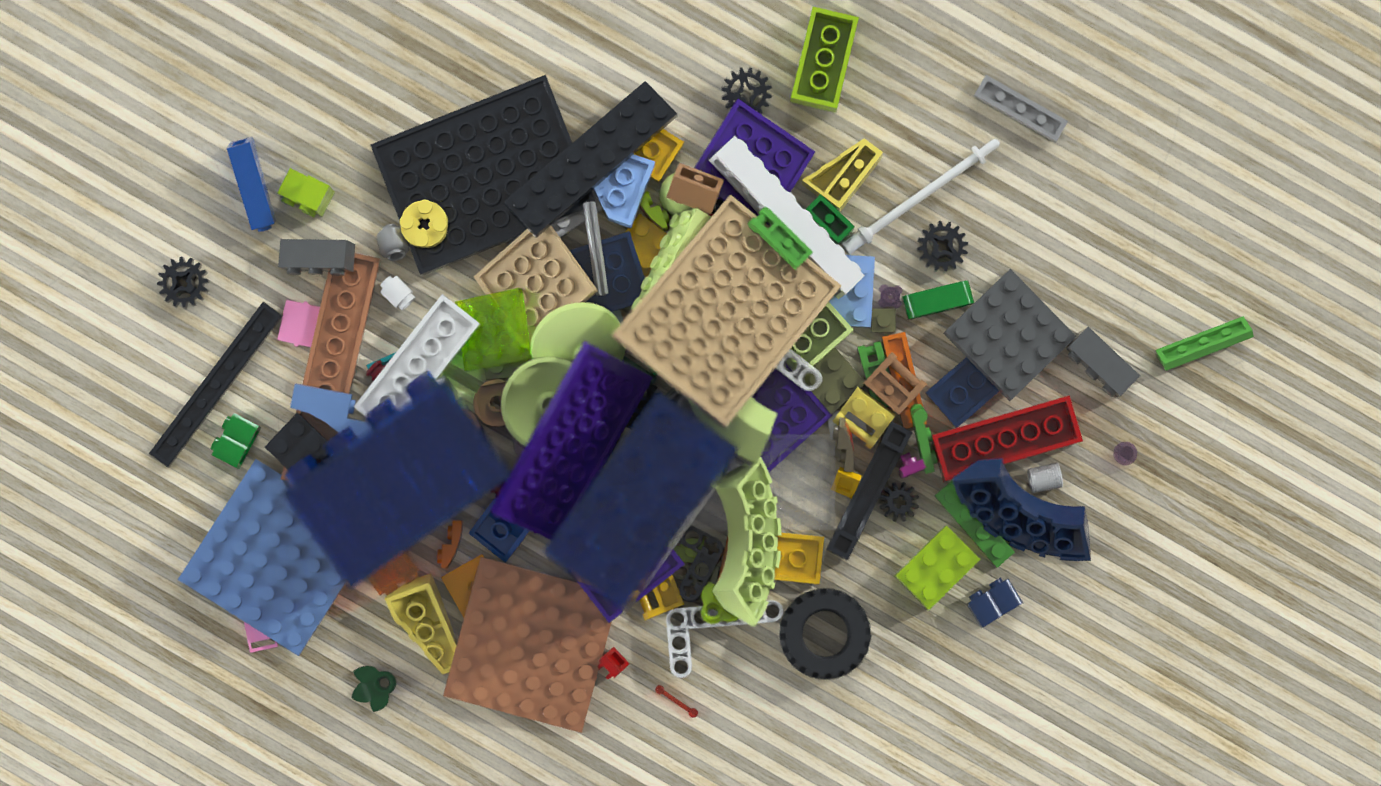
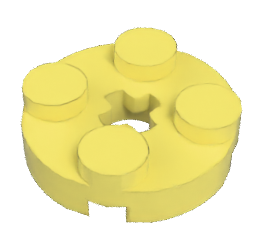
(437, 226)

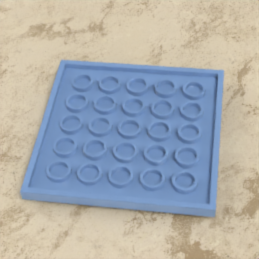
(265, 563)

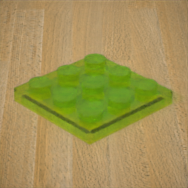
(501, 333)

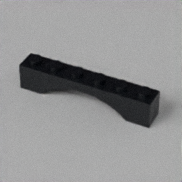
(869, 491)

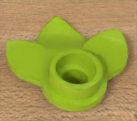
(711, 603)

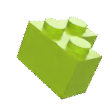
(306, 192)

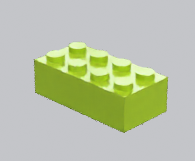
(824, 59)

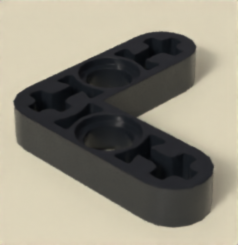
(702, 557)

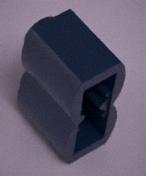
(994, 603)

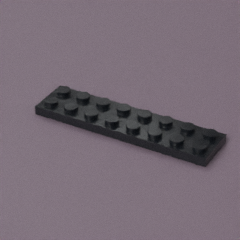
(590, 159)

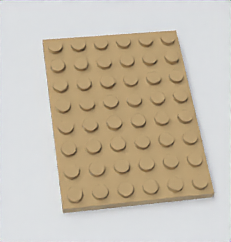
(724, 314)

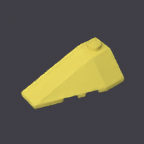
(425, 619)

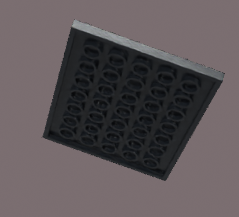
(474, 164)

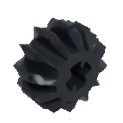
(903, 508)

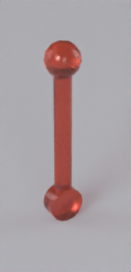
(691, 711)

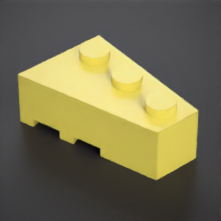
(844, 174)

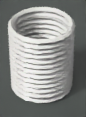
(1045, 477)

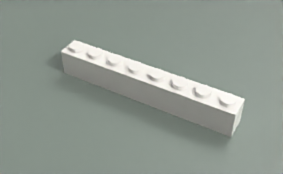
(764, 190)

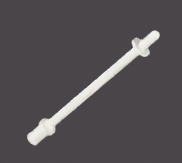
(865, 234)

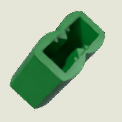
(235, 441)

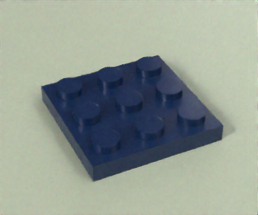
(621, 268)

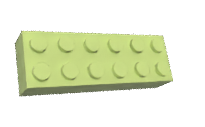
(681, 233)

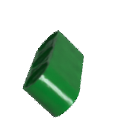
(938, 299)

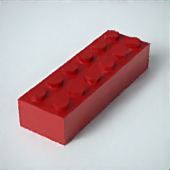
(1008, 437)

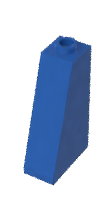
(251, 183)

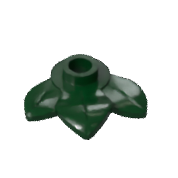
(370, 688)

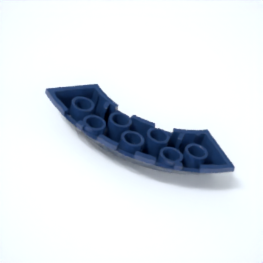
(1021, 517)

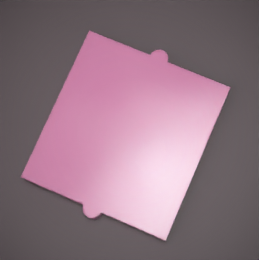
(298, 323)

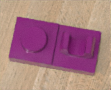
(910, 465)

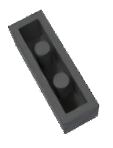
(316, 256)
(1102, 363)

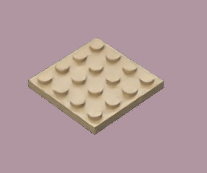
(542, 270)

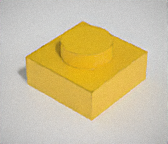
(846, 482)

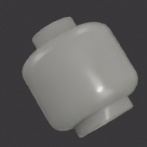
(392, 243)

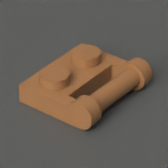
(889, 389)

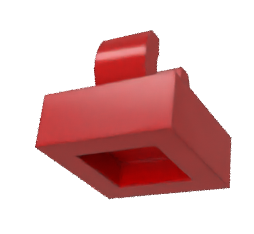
(613, 662)

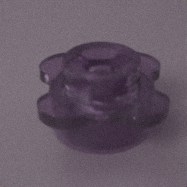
(894, 291)

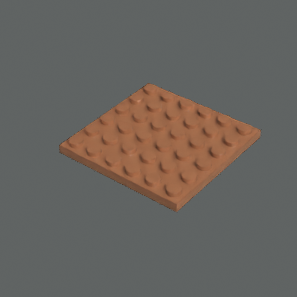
(528, 646)

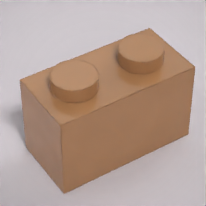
(695, 188)

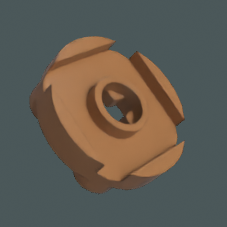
(482, 400)

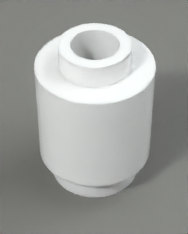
(397, 292)

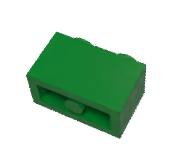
(830, 219)

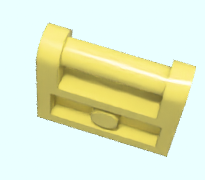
(870, 412)

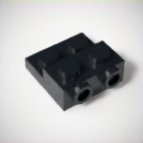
(296, 441)

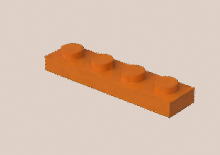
(899, 346)

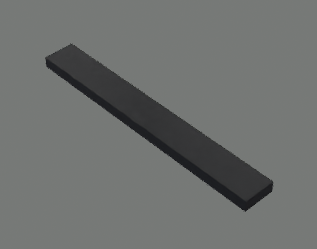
(215, 384)

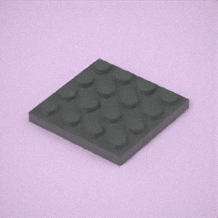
(1009, 335)

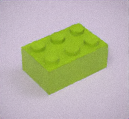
(937, 567)

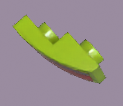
(654, 214)

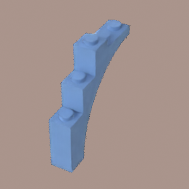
(328, 406)

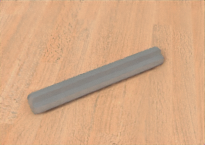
(595, 248)

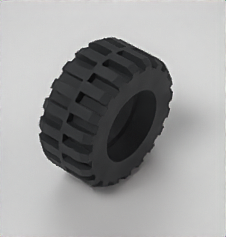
(792, 633)

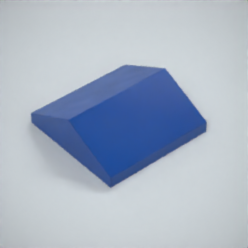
(498, 534)

